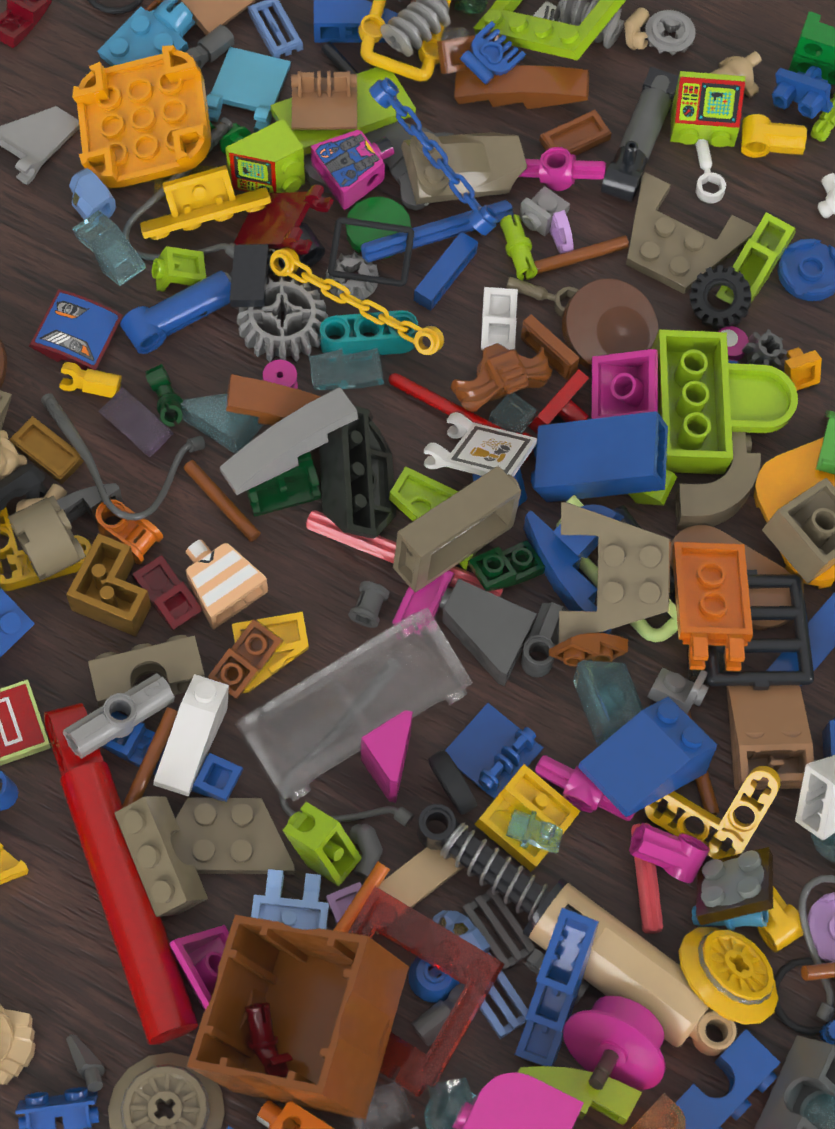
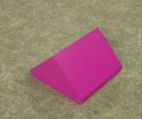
(624, 383)
(385, 753)
(199, 960)

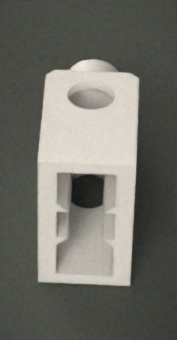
(817, 798)

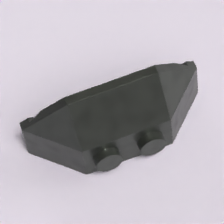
(357, 477)

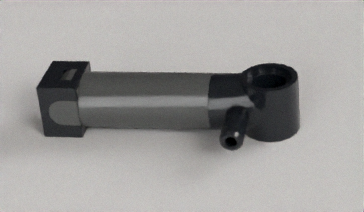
(640, 136)

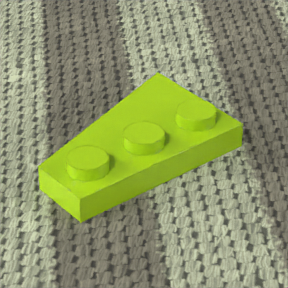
(418, 494)

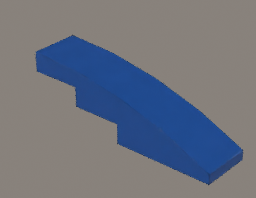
(560, 566)
(557, 987)

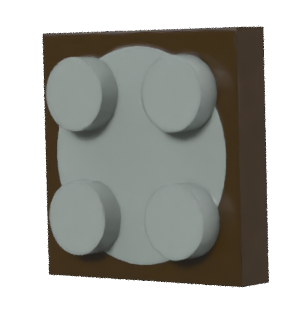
(735, 886)

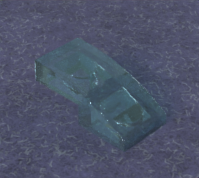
(346, 371)

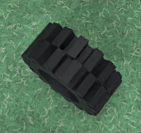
(715, 277)

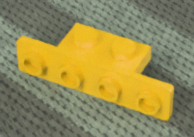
(202, 199)

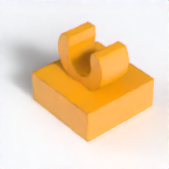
(803, 368)

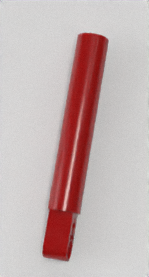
(131, 919)

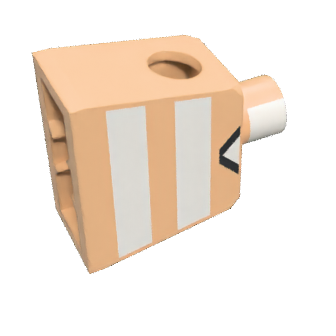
(223, 581)

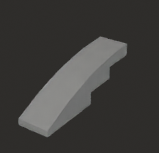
(291, 437)

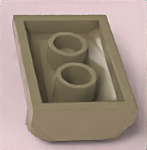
(486, 161)

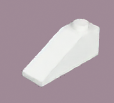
(192, 734)

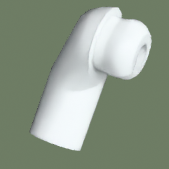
(827, 206)

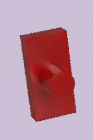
(562, 404)

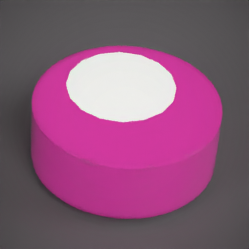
(735, 341)

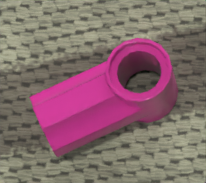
(677, 855)

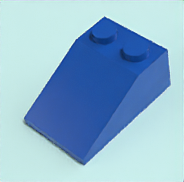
(649, 757)

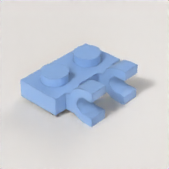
(292, 912)

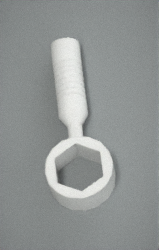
(706, 163)

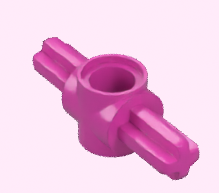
(560, 169)
(577, 787)

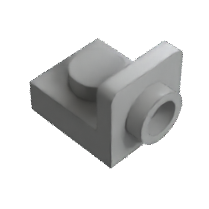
(538, 211)
(679, 689)

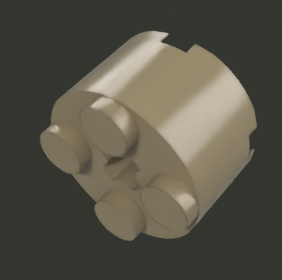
(46, 537)

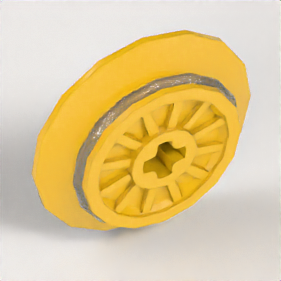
(729, 974)

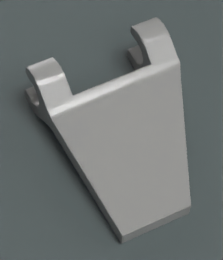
(37, 139)

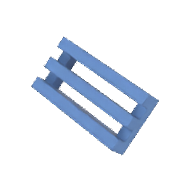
(284, 46)
(515, 1000)

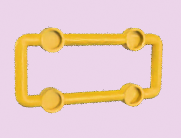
(370, 34)

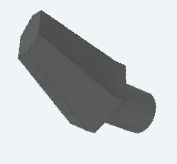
(86, 1063)

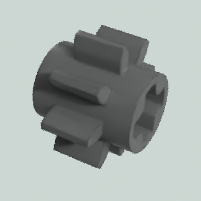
(764, 349)

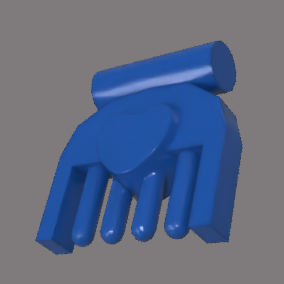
(488, 57)

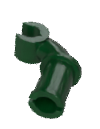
(168, 401)

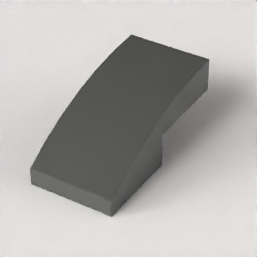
(87, 501)

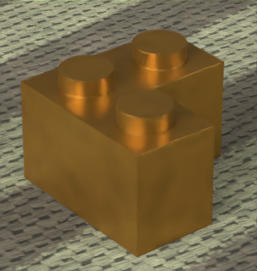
(102, 587)

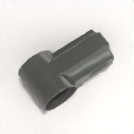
(542, 638)

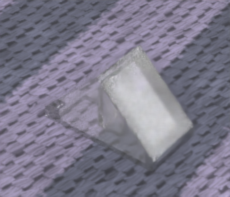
(387, 1109)

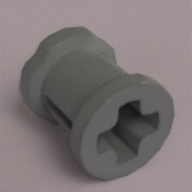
(369, 604)

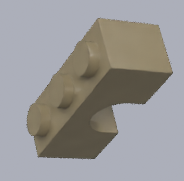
(174, 660)
(166, 879)

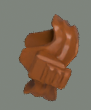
(501, 374)

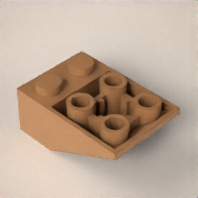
(771, 732)

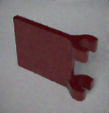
(281, 219)

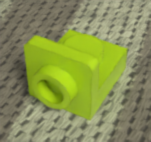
(178, 267)

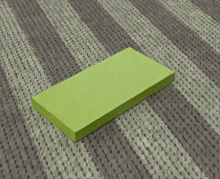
(369, 113)

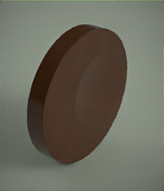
(608, 320)

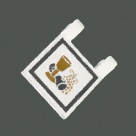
(480, 448)

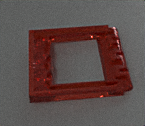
(445, 952)

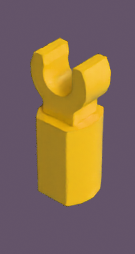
(90, 380)

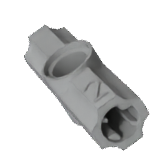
(100, 727)

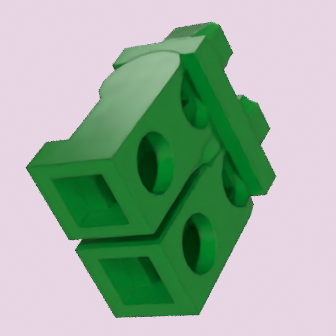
(815, 48)

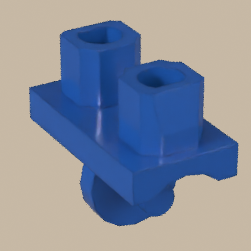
(806, 89)

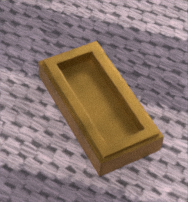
(46, 450)

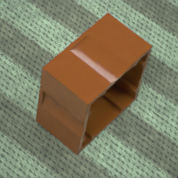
(328, 1007)

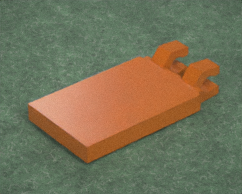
(712, 601)

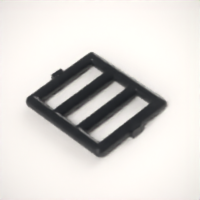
(801, 643)

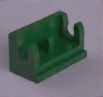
(287, 489)

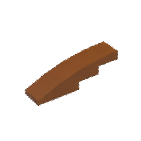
(525, 84)
(264, 399)

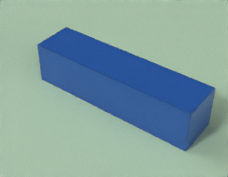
(445, 271)

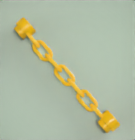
(292, 264)

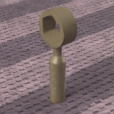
(541, 293)

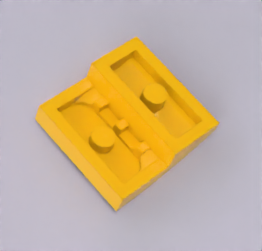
(525, 793)

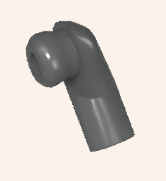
(370, 846)

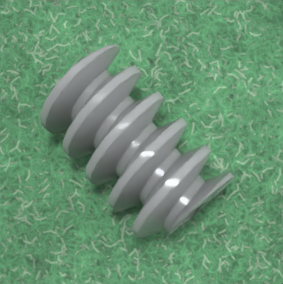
(576, 11)
(416, 24)

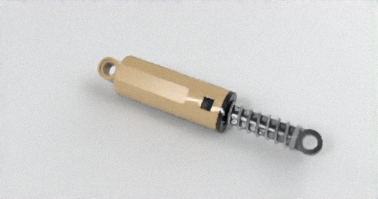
(619, 958)

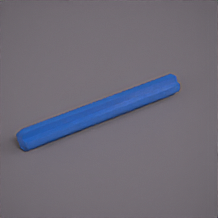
(427, 233)

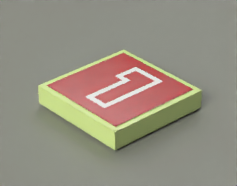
(20, 724)

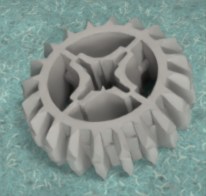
(303, 319)

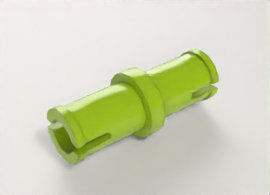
(518, 247)

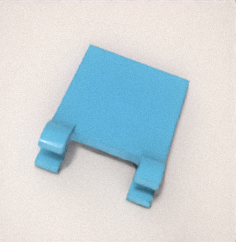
(250, 83)

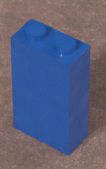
(601, 457)

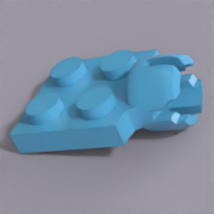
(147, 33)

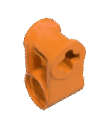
(135, 533)

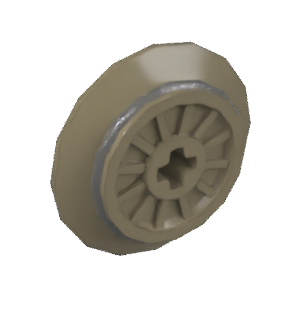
(168, 1080)

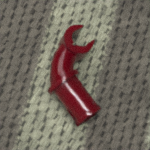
(264, 1041)

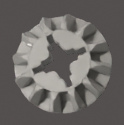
(672, 22)
(357, 288)

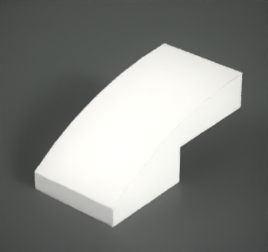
(499, 317)

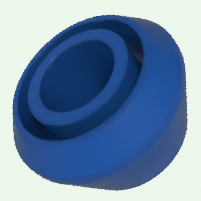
(427, 985)

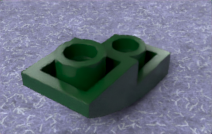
(507, 568)

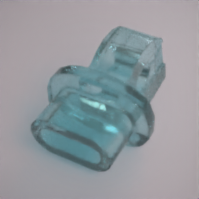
(534, 832)

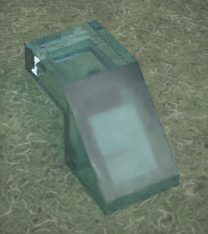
(110, 247)

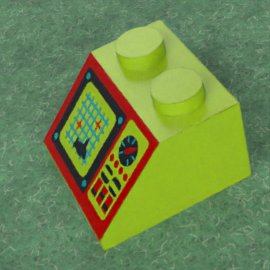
(707, 108)
(268, 160)

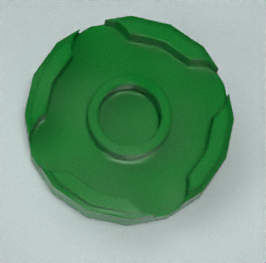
(376, 210)

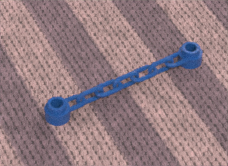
(481, 218)

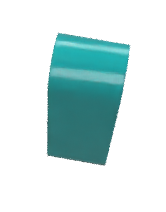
(352, 327)

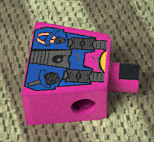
(351, 165)

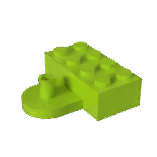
(709, 399)

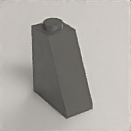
(487, 627)

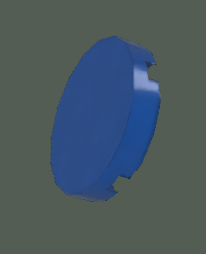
(808, 270)

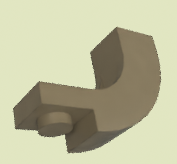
(721, 499)

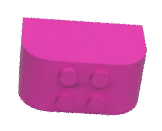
(519, 1103)

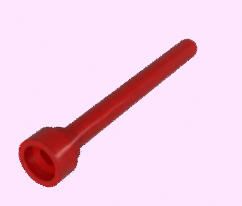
(438, 402)

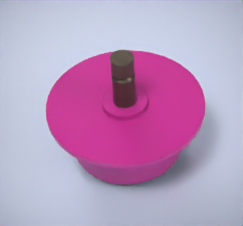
(617, 1042)

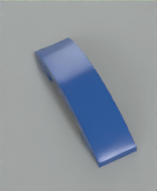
(216, 775)

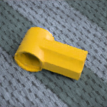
(762, 136)
(782, 926)

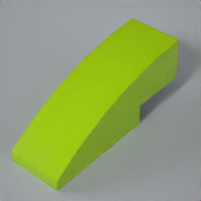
(760, 255)
(614, 1100)

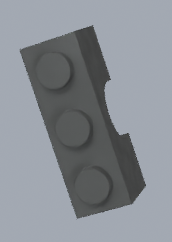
(805, 1074)

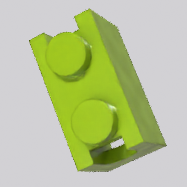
(319, 836)

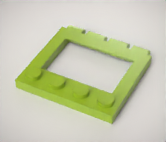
(545, 34)

